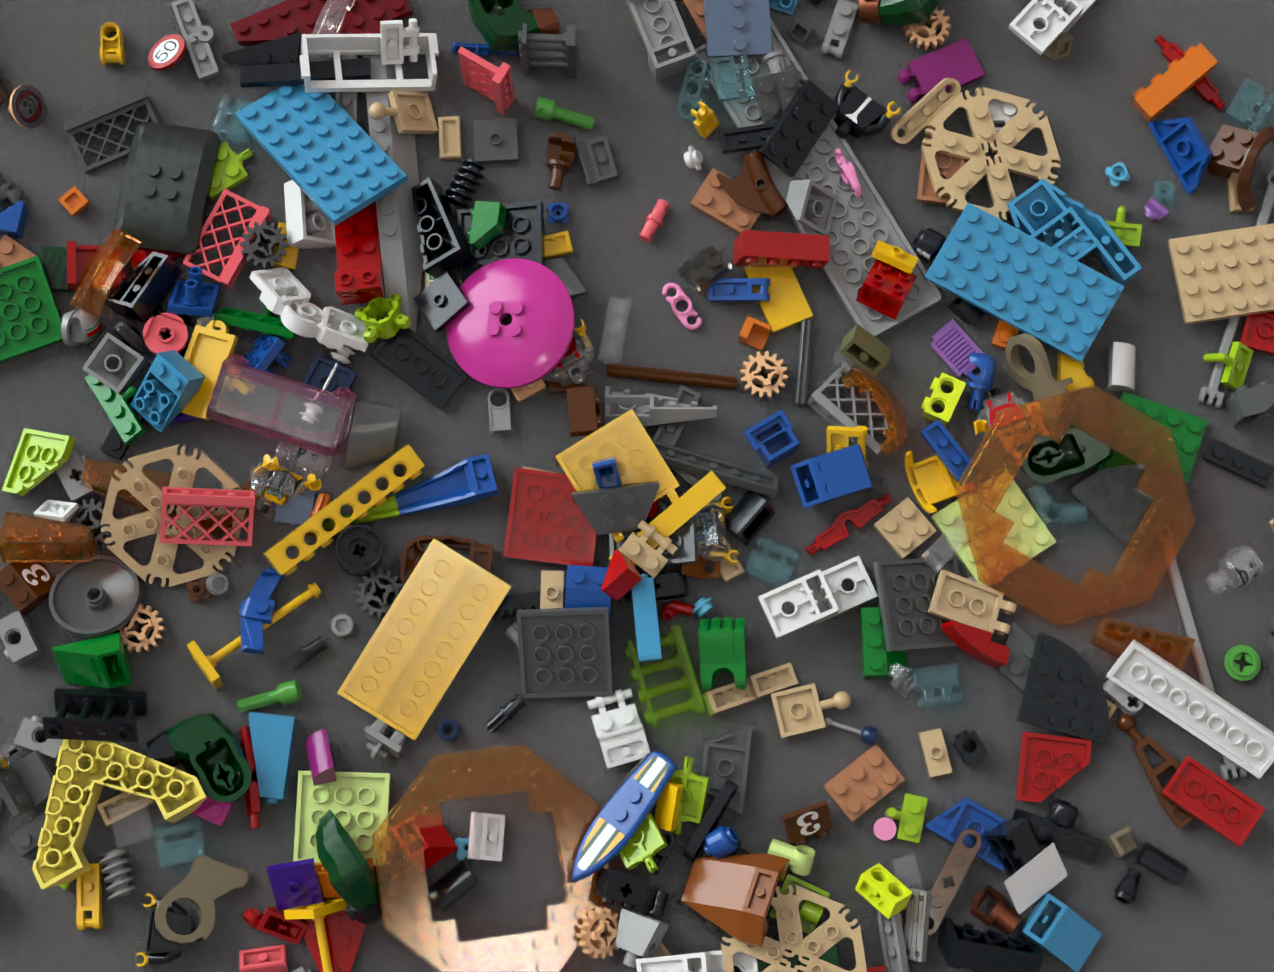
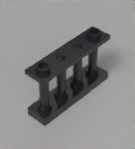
(95, 702)

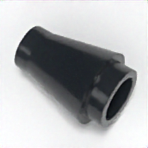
(1128, 887)

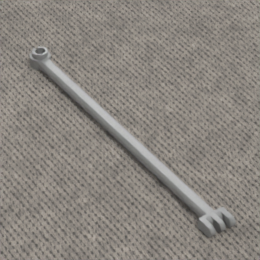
(1232, 323)
(1198, 654)

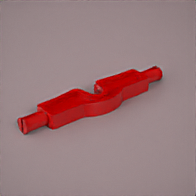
(1204, 87)
(858, 518)
(252, 794)

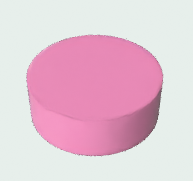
(884, 829)

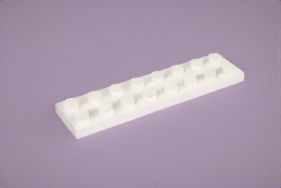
(1194, 708)

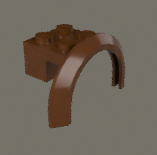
(1237, 152)
(584, 408)

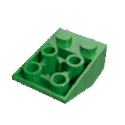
(95, 662)

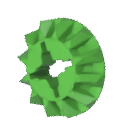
(1250, 657)

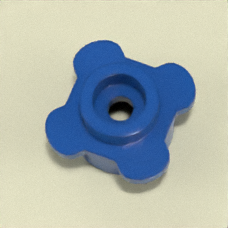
(558, 207)

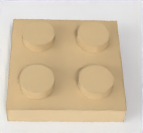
(905, 528)

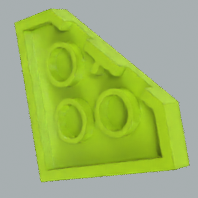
(35, 459)

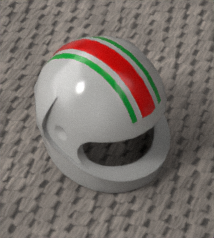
(84, 328)

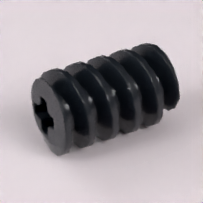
(463, 183)

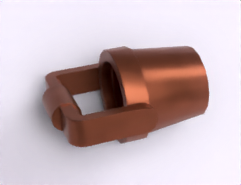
(1001, 915)

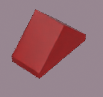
(620, 576)
(274, 924)

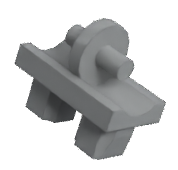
(391, 745)

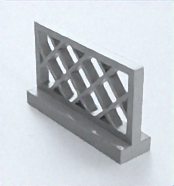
(836, 417)

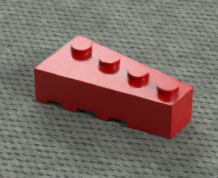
(780, 250)

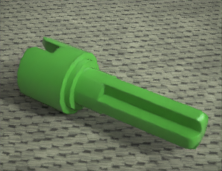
(548, 110)
(285, 693)

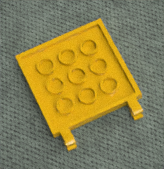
(634, 454)

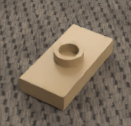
(551, 589)
(935, 752)

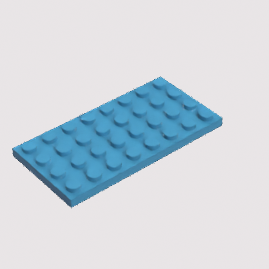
(321, 150)
(1024, 282)

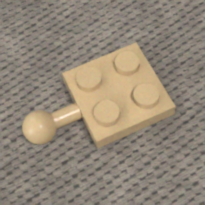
(410, 110)
(801, 711)

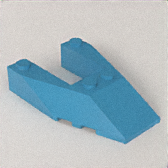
(1071, 229)

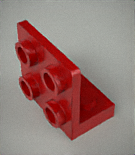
(885, 289)

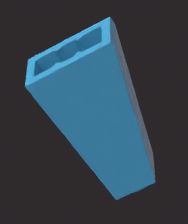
(646, 620)
(273, 751)

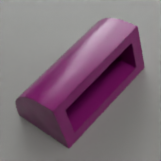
(320, 758)

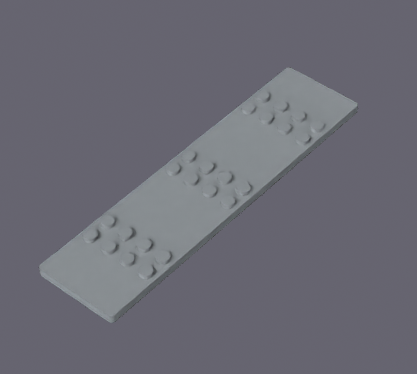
(855, 222)

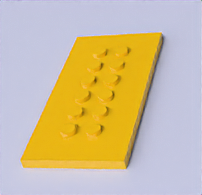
(424, 639)

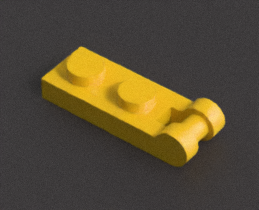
(90, 898)

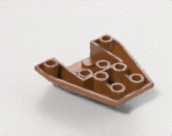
(736, 892)

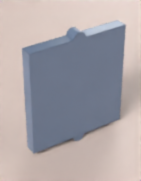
(296, 510)

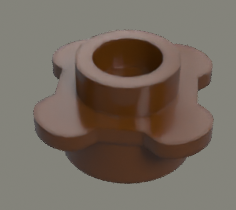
(204, 594)

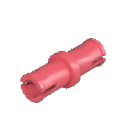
(654, 220)

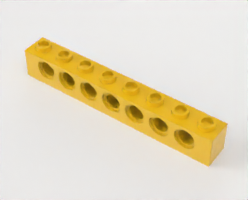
(277, 554)

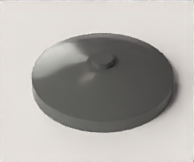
(94, 597)

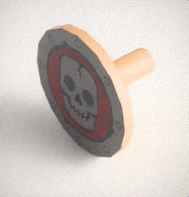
(27, 106)

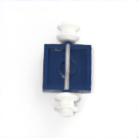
(329, 374)

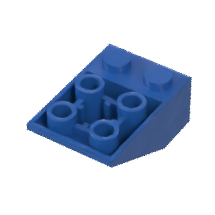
(831, 476)

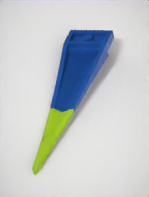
(455, 486)

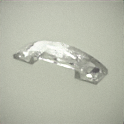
(330, 21)
(946, 545)

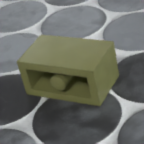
(865, 350)

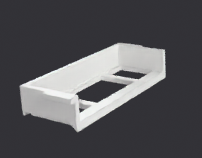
(363, 45)

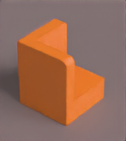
(754, 333)

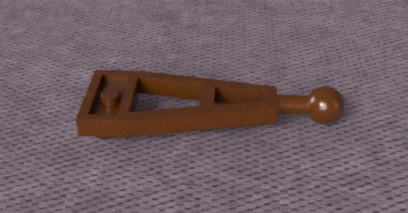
(1177, 815)

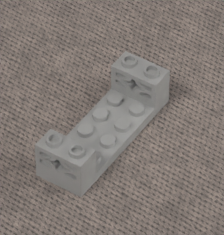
(663, 36)

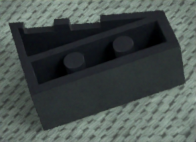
(145, 288)
(1013, 844)

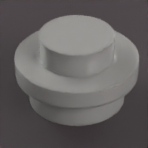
(217, 583)

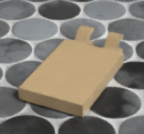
(969, 603)

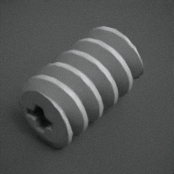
(117, 873)

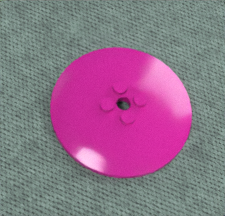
(533, 340)

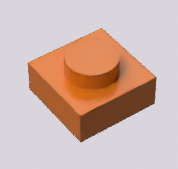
(74, 201)

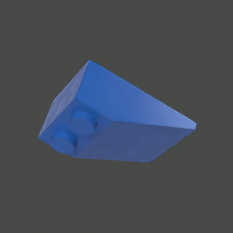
(584, 587)

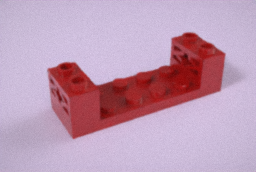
(359, 258)

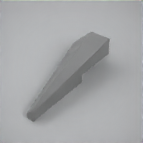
(653, 408)

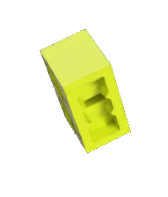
(946, 400)
(883, 890)

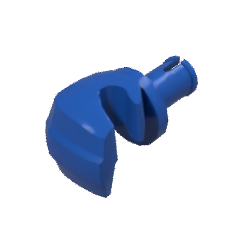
(983, 381)

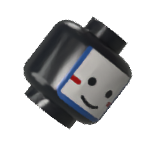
(929, 243)

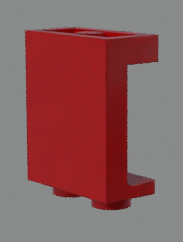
(78, 259)

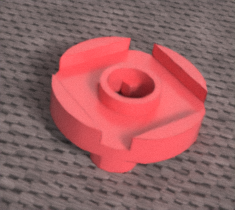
(161, 323)

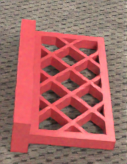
(488, 79)
(236, 260)
(212, 498)

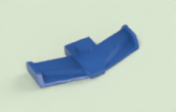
(258, 610)

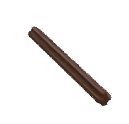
(671, 376)

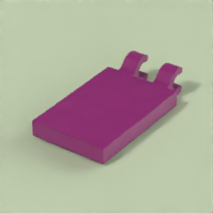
(951, 61)

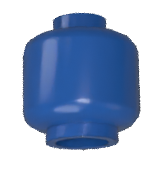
(721, 842)

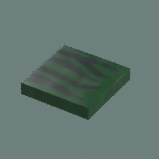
(55, 266)

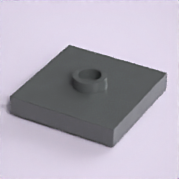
(495, 140)

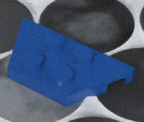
(1184, 149)
(964, 816)

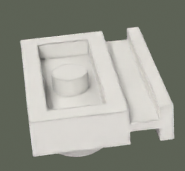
(624, 745)
(486, 836)

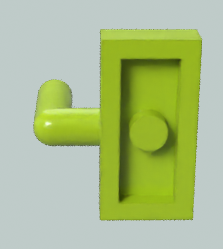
(1127, 232)
(1236, 364)
(910, 817)

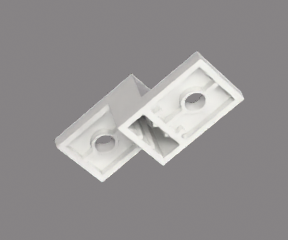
(1056, 16)
(817, 597)
(696, 962)

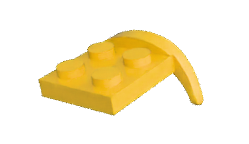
(929, 481)

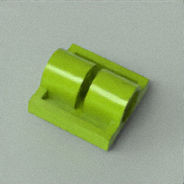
(809, 911)

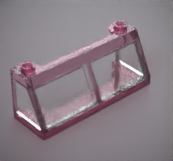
(281, 407)

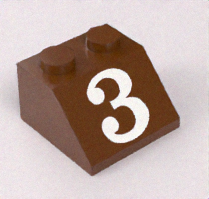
(26, 584)
(806, 823)

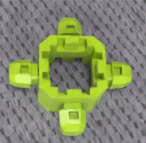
(385, 327)

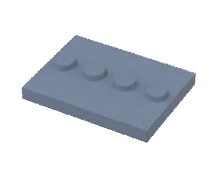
(737, 28)

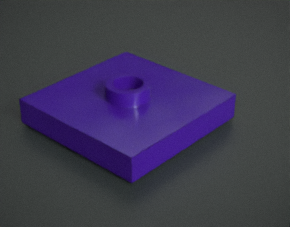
(295, 884)

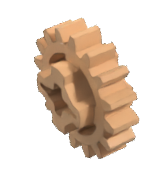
(927, 36)
(755, 378)
(143, 637)
(596, 933)

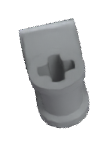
(1121, 697)

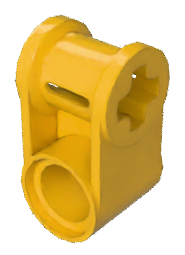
(111, 48)

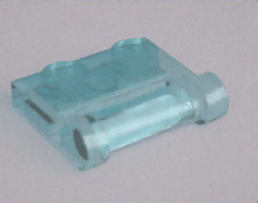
(182, 850)

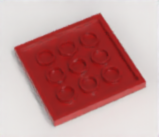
(547, 521)

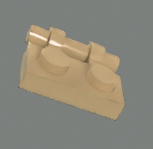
(643, 553)

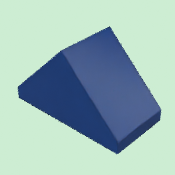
(14, 220)
(606, 472)

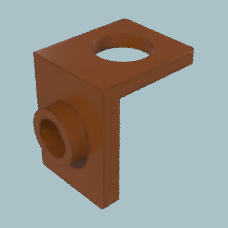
(697, 570)

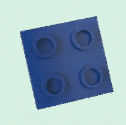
(194, 296)
(266, 350)

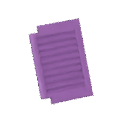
(954, 348)

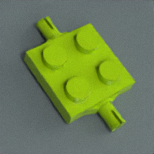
(228, 170)
(693, 794)
(643, 846)

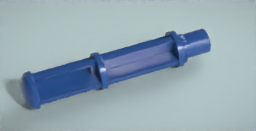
(479, 49)

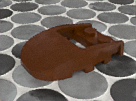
(415, 548)

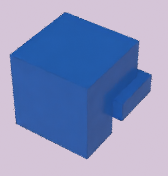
(773, 439)

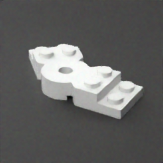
(290, 299)

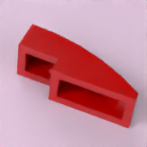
(977, 643)

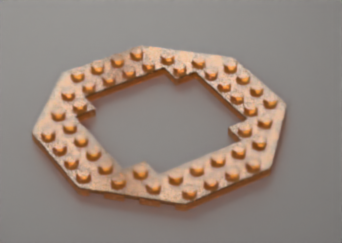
(1148, 551)
(403, 870)

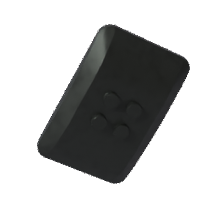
(167, 186)

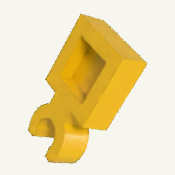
(706, 120)

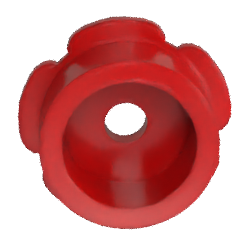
(252, 917)

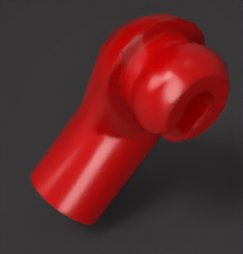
(674, 608)

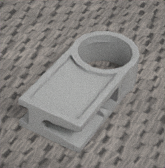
(499, 416)

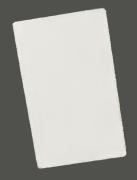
(1036, 878)

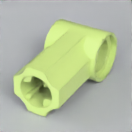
(800, 856)

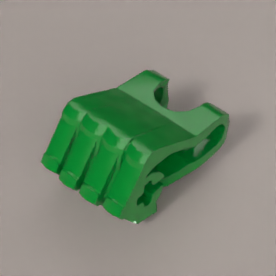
(722, 650)

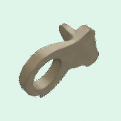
(1041, 382)
(203, 884)

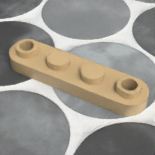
(925, 110)

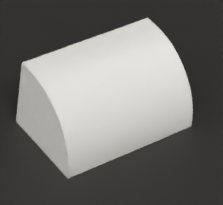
(1121, 367)

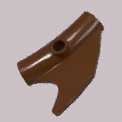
(745, 188)

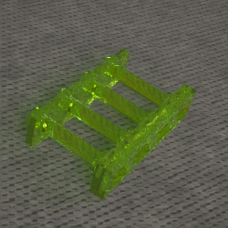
(687, 681)

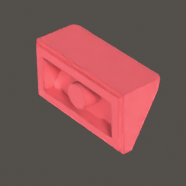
(264, 959)

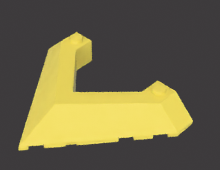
(75, 791)

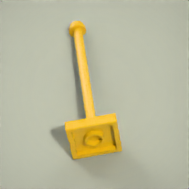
(208, 662)
(317, 913)

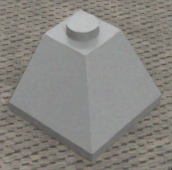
(812, 205)
(114, 364)

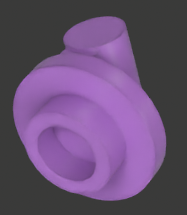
(1155, 210)

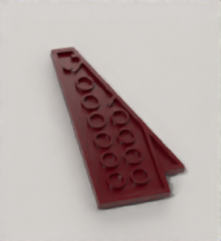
(301, 16)

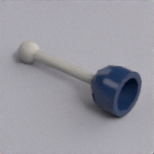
(867, 734)

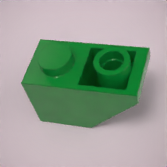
(487, 222)

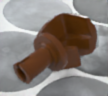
(560, 158)

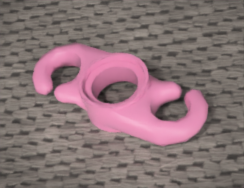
(848, 173)
(681, 296)

